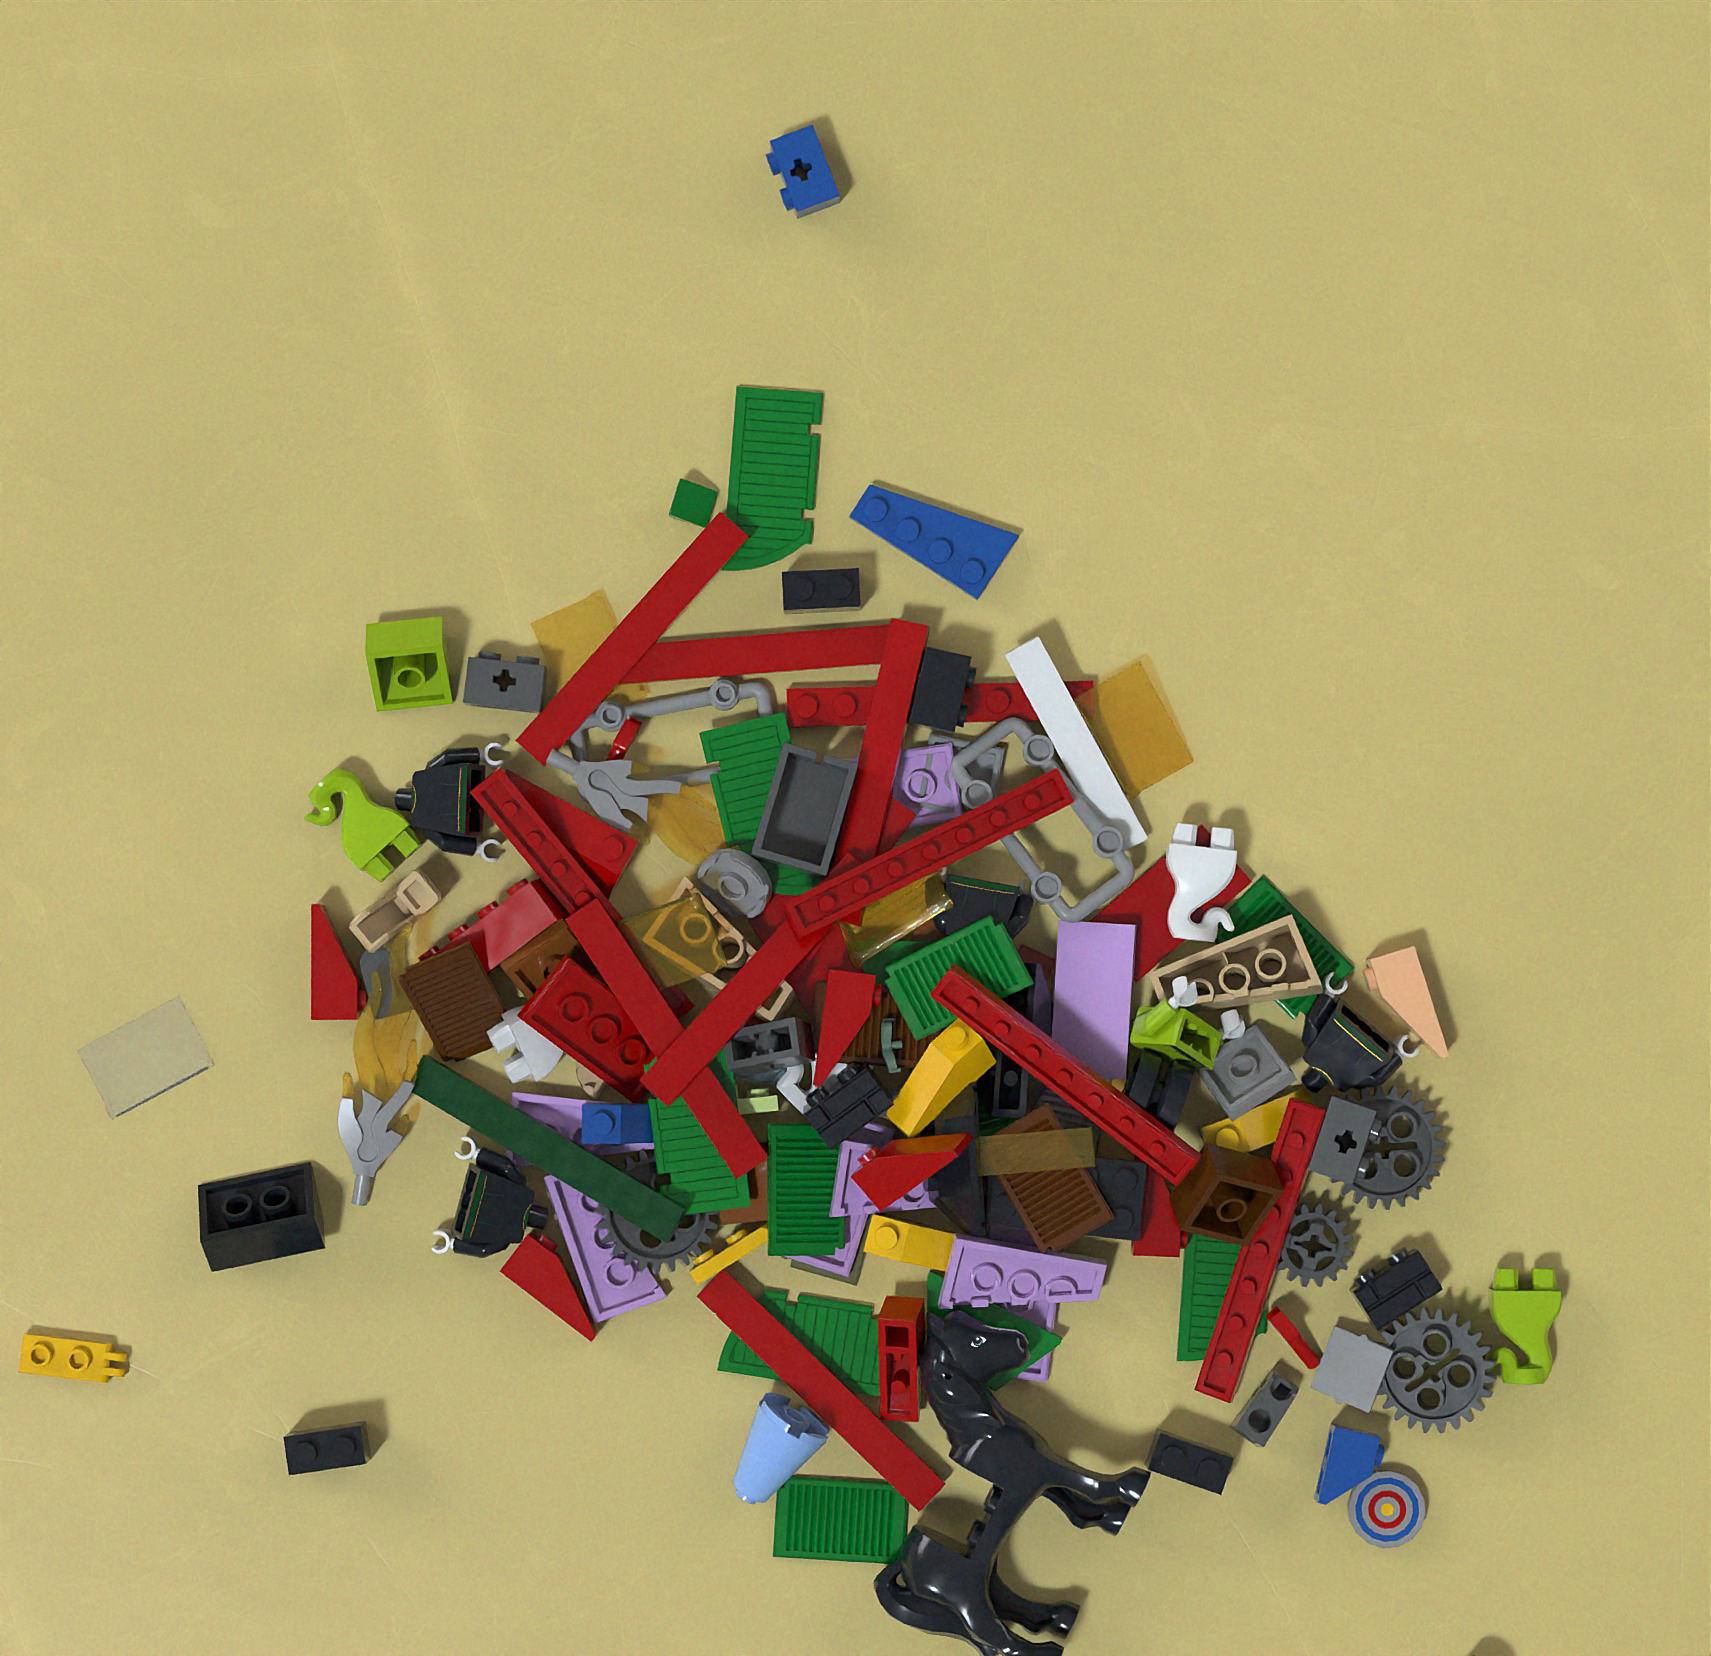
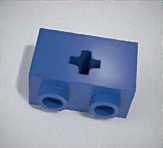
(805, 150)

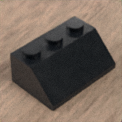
(260, 1217)

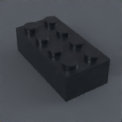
(1120, 1183)

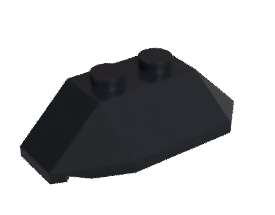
(1006, 1086)
(956, 1186)

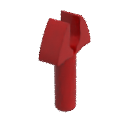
(624, 739)
(1293, 1338)

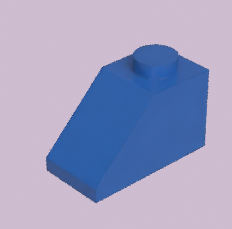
(616, 1123)
(1347, 1461)

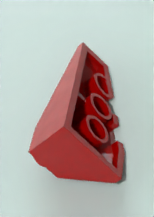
(594, 844)

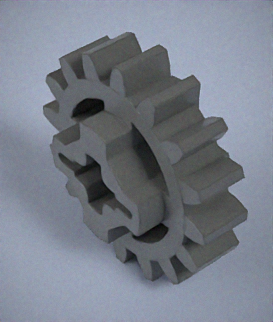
(1307, 1262)

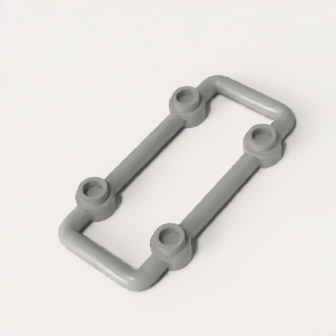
(722, 695)
(1106, 841)

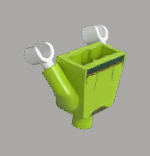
(1179, 1033)

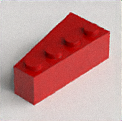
(508, 925)

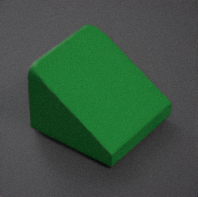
(692, 503)

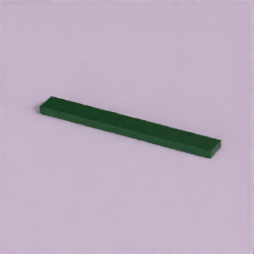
(548, 1149)

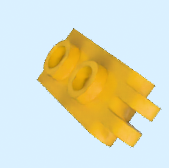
(739, 1245)
(69, 1358)

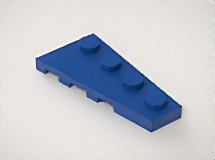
(940, 540)

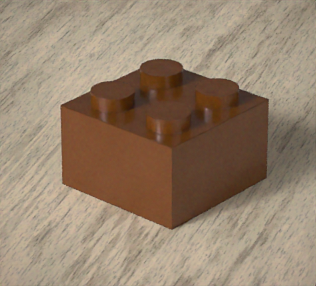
(1226, 1195)

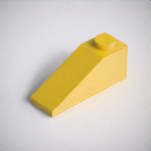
(940, 1075)
(1253, 1128)
(909, 1241)

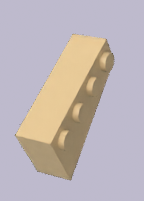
(737, 953)
(1245, 970)

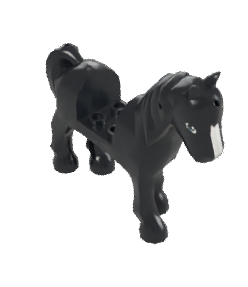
(955, 1585)

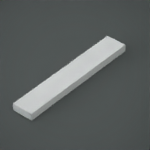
(1073, 740)

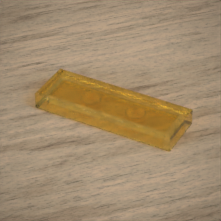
(1035, 1151)

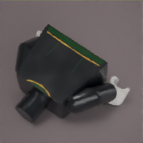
(443, 802)
(978, 898)
(1346, 1046)
(491, 1207)

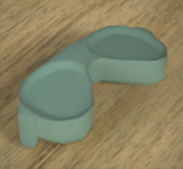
(888, 1045)

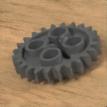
(1384, 1181)
(627, 1235)
(1455, 1397)

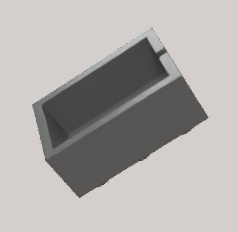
(803, 811)

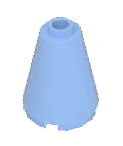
(776, 1447)

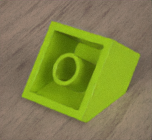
(408, 663)

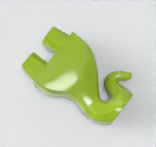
(365, 826)
(1524, 1319)

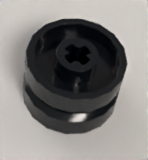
(1159, 1098)

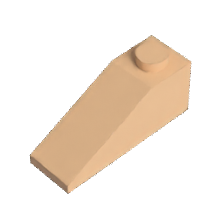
(1403, 989)

